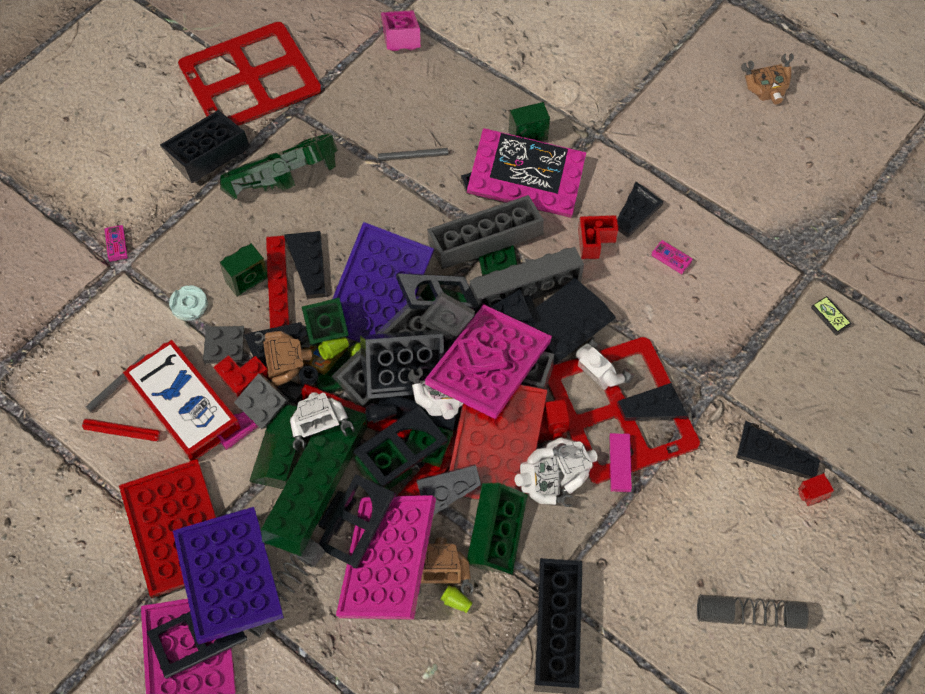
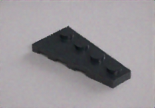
(308, 260)
(765, 450)

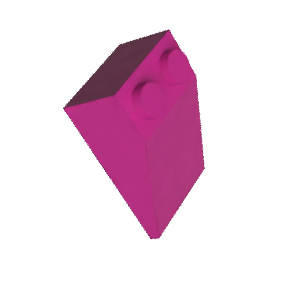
(400, 30)

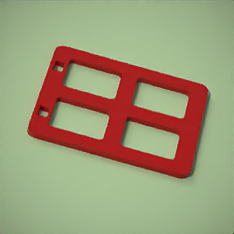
(250, 75)
(642, 455)

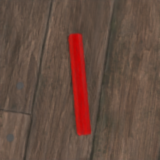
(121, 429)

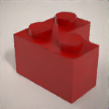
(593, 232)
(239, 378)
(554, 421)

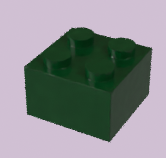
(530, 122)
(244, 269)
(324, 321)
(387, 459)

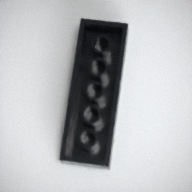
(558, 626)

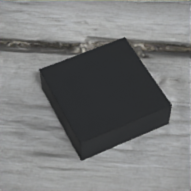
(292, 391)

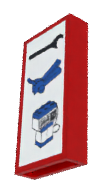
(181, 400)

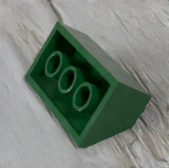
(276, 454)
(497, 528)

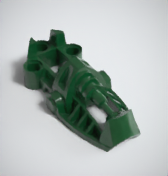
(275, 168)

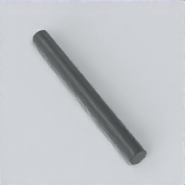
(412, 154)
(109, 390)

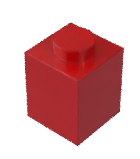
(815, 489)

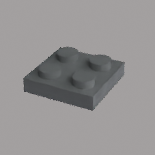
(447, 316)
(223, 341)
(261, 401)

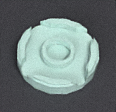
(188, 303)

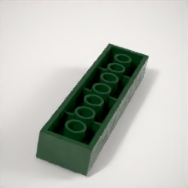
(312, 485)

